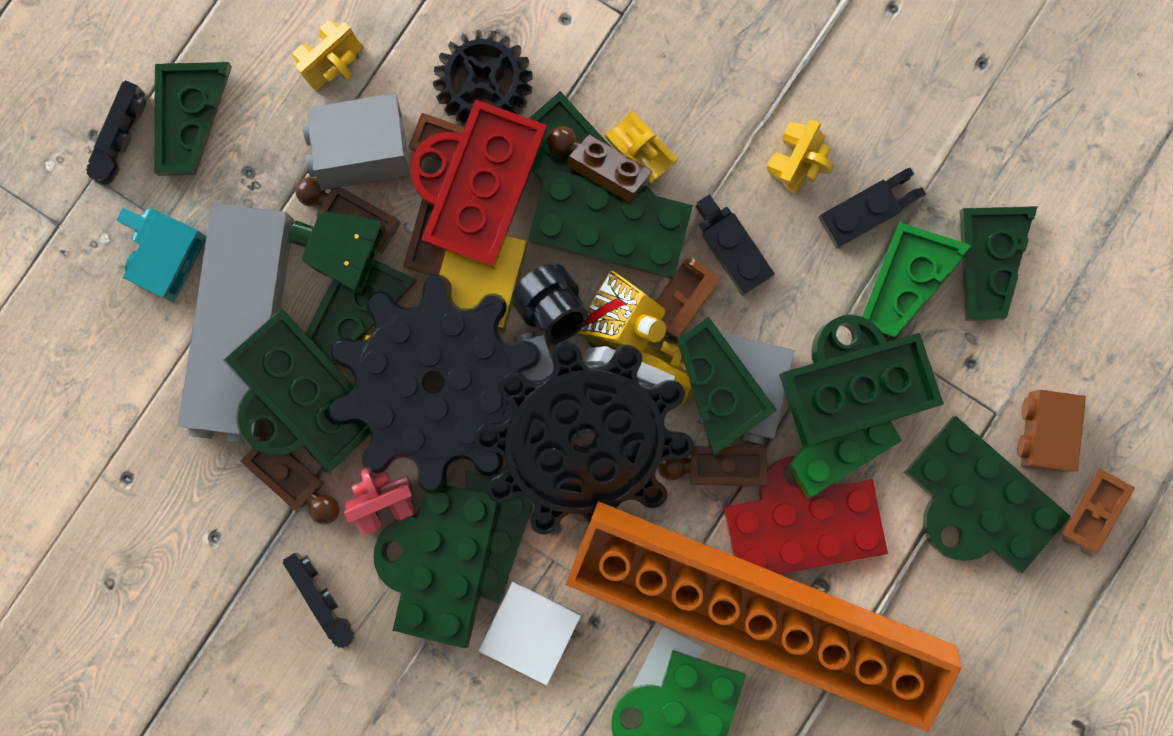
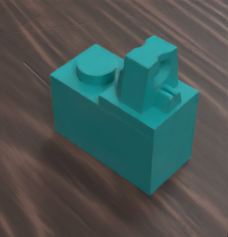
(164, 252)

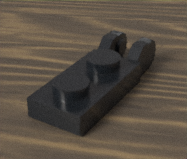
(114, 133)
(868, 209)
(320, 602)

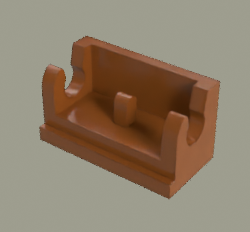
(686, 295)
(1097, 512)

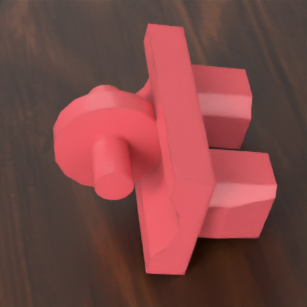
(372, 498)

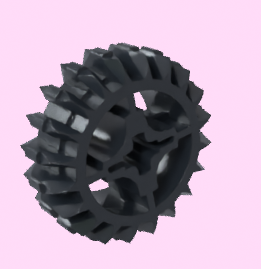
(493, 69)

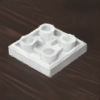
(529, 633)

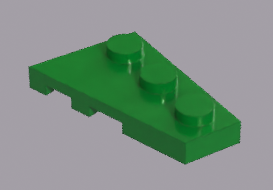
(910, 276)
(830, 460)

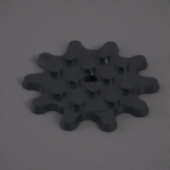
(391, 378)
(583, 399)

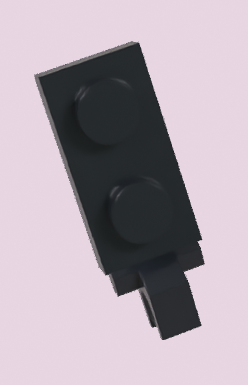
(733, 246)

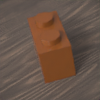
(1052, 430)

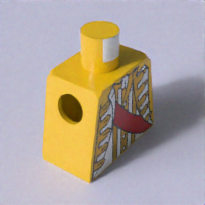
(623, 316)

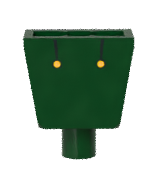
(340, 247)

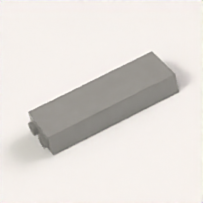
(236, 295)

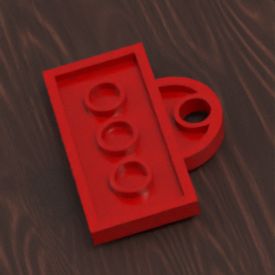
(478, 181)
(799, 533)

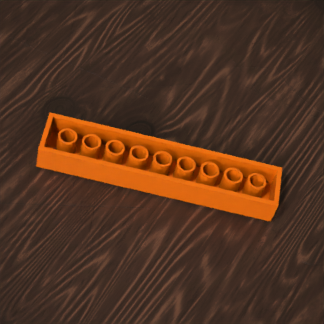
(765, 617)

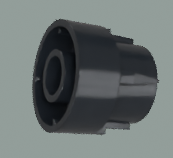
(551, 302)

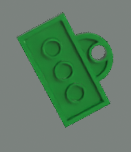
(691, 701)

